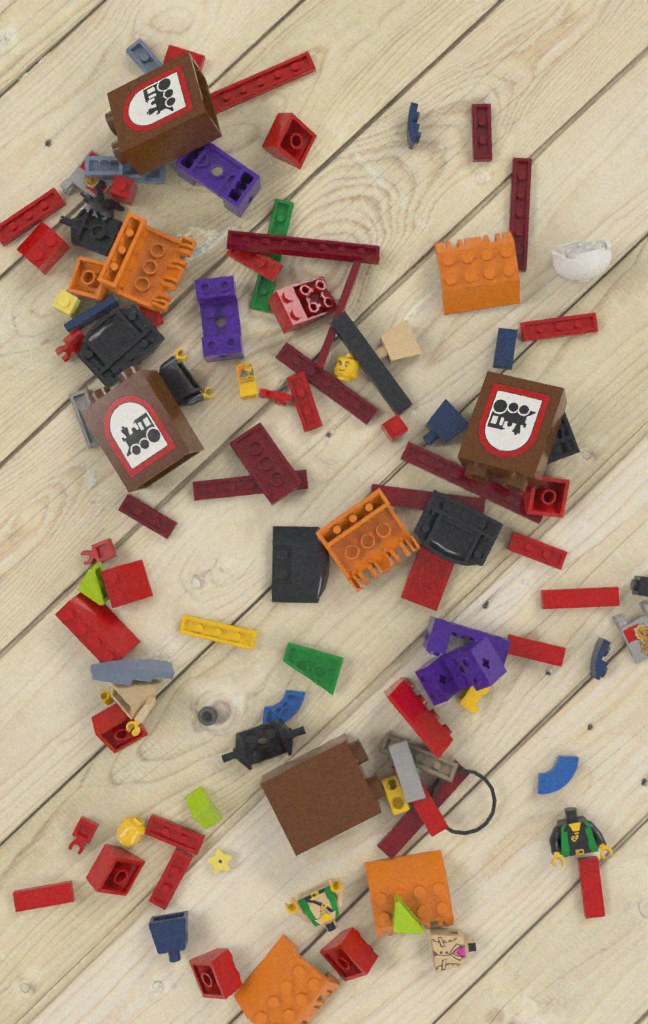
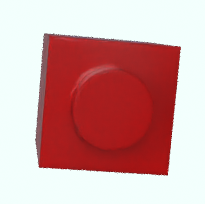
(123, 190)
(394, 428)

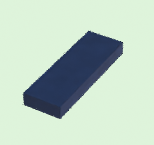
(92, 314)

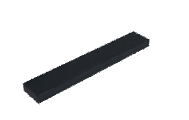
(370, 363)

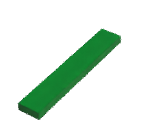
(278, 225)

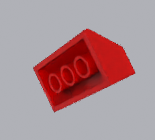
(97, 628)
(419, 717)

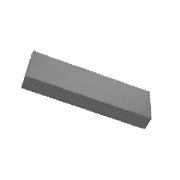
(80, 402)
(407, 771)

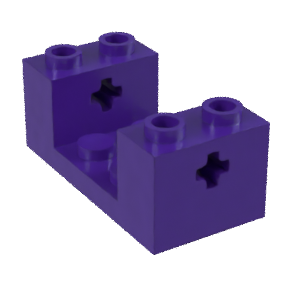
(235, 184)
(219, 300)
(440, 631)
(461, 668)

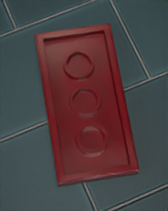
(266, 463)

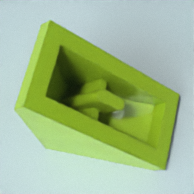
(94, 586)
(203, 808)
(404, 919)

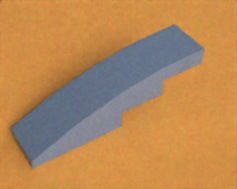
(108, 166)
(126, 671)

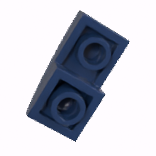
(412, 128)
(505, 348)
(598, 667)

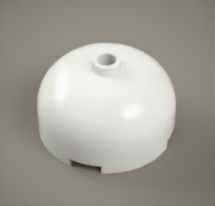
(582, 259)

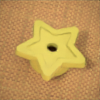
(214, 860)

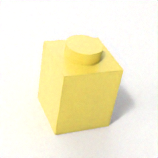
(67, 304)

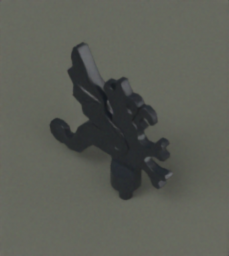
(101, 206)

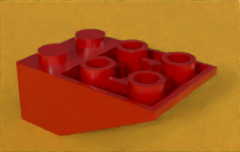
(302, 304)

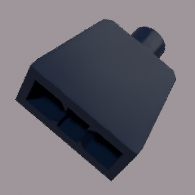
(445, 424)
(170, 934)

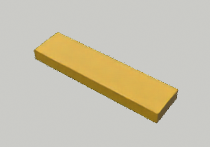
(218, 632)

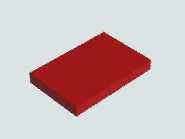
(427, 579)

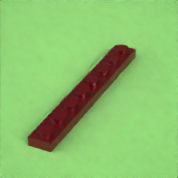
(303, 247)
(455, 475)

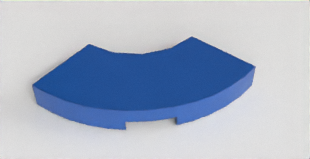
(285, 708)
(557, 776)

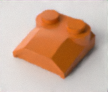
(85, 282)

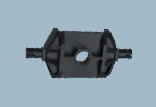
(83, 231)
(250, 751)

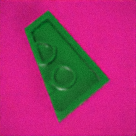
(314, 664)

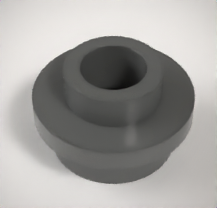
(201, 716)

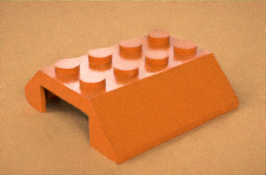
(145, 264)
(478, 273)
(366, 539)
(418, 881)
(284, 987)

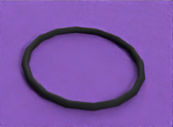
(493, 804)

